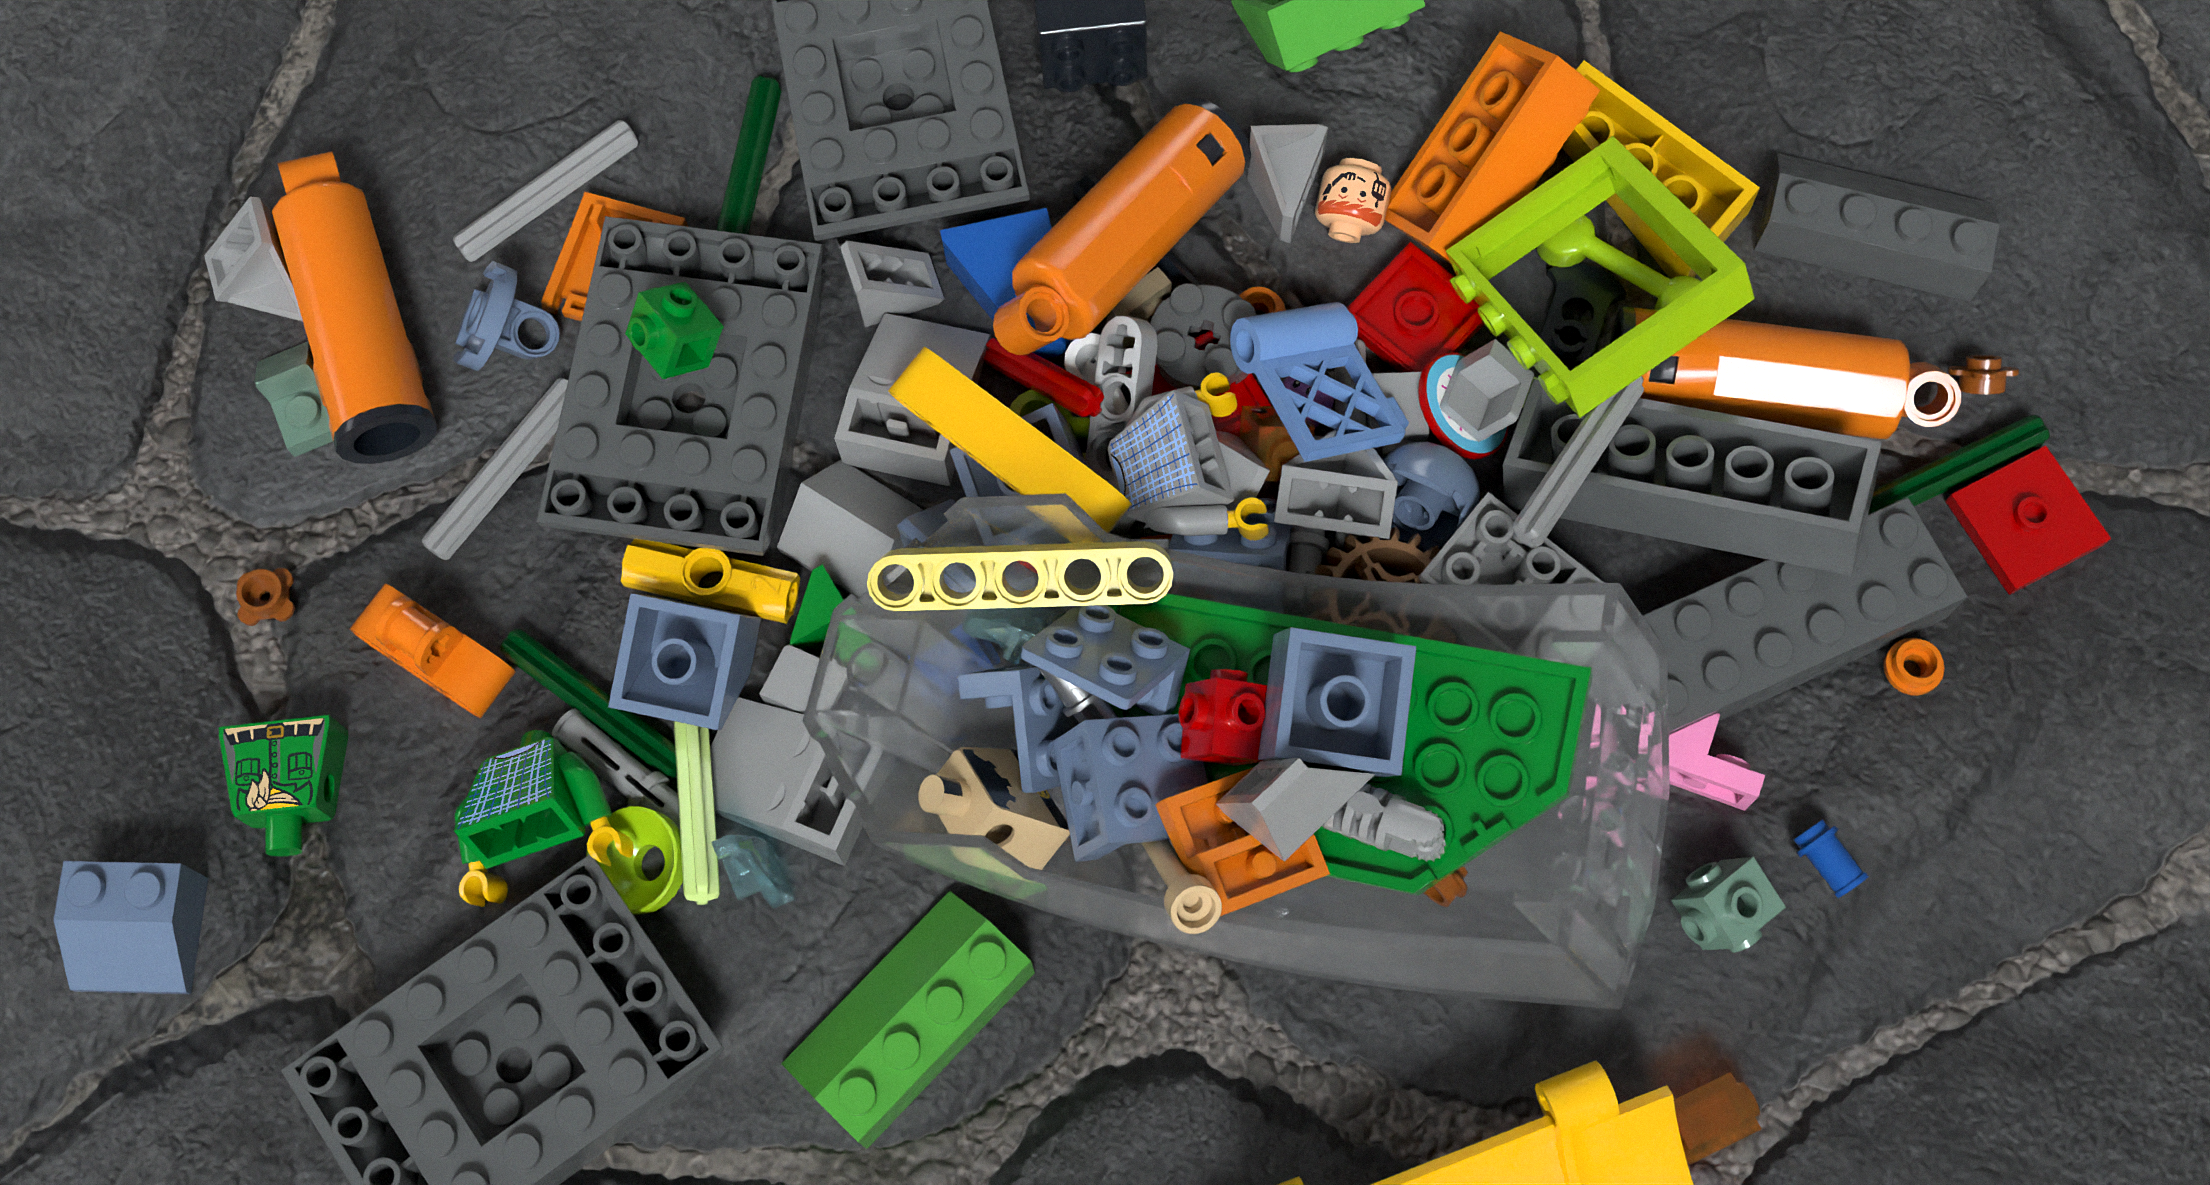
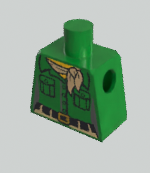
(284, 776)

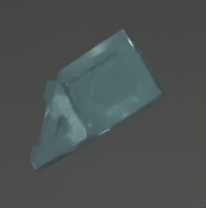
(1009, 627)
(753, 868)

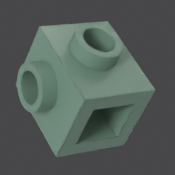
(1727, 904)

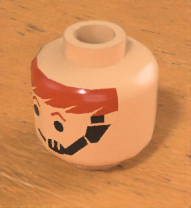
(1353, 199)

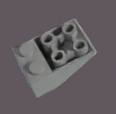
(877, 428)
(1488, 554)
(779, 782)

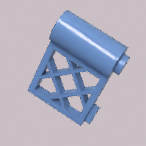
(1303, 346)

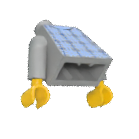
(1174, 465)

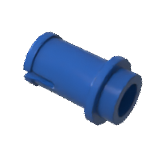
(1830, 858)

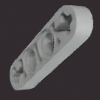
(1140, 383)

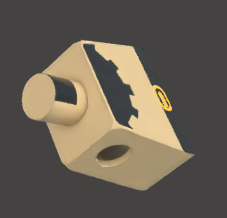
(983, 795)

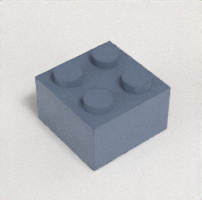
(1337, 702)

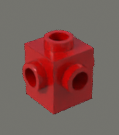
(1222, 718)

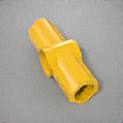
(678, 570)

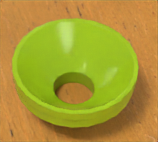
(646, 829)

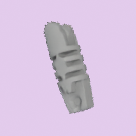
(1389, 823)

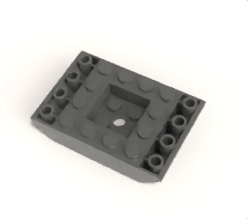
(906, 166)
(623, 449)
(566, 976)

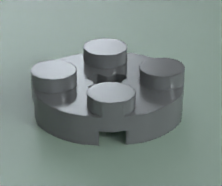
(1190, 311)

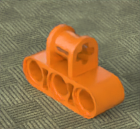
(432, 650)

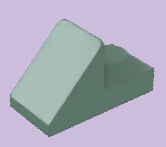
(294, 396)

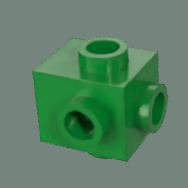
(673, 330)

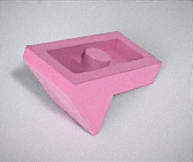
(1718, 777)

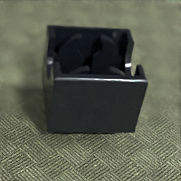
(1091, 42)

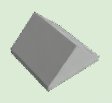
(844, 524)

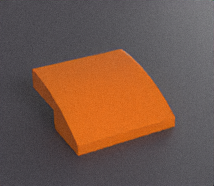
(1227, 854)

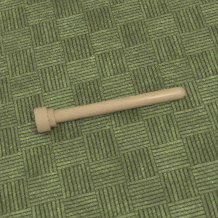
(1189, 897)

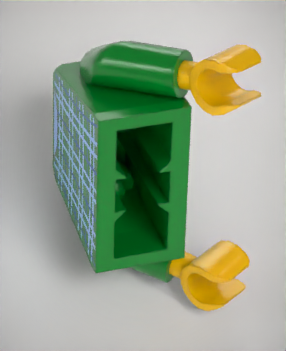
(526, 805)

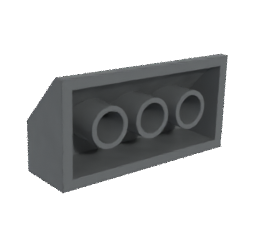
(1878, 228)

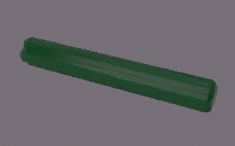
(750, 156)
(1963, 464)
(590, 701)

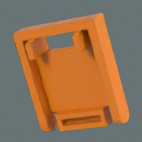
(578, 255)

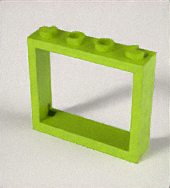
(1554, 207)

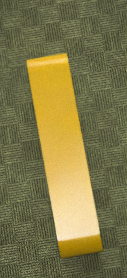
(1001, 438)

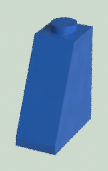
(985, 256)

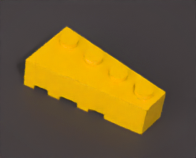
(1689, 170)

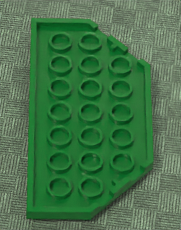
(1483, 743)

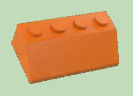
(1490, 144)

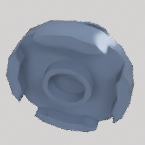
(494, 321)

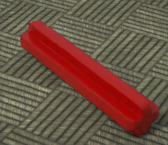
(1046, 379)

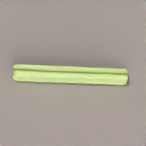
(696, 813)

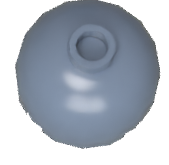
(1432, 492)

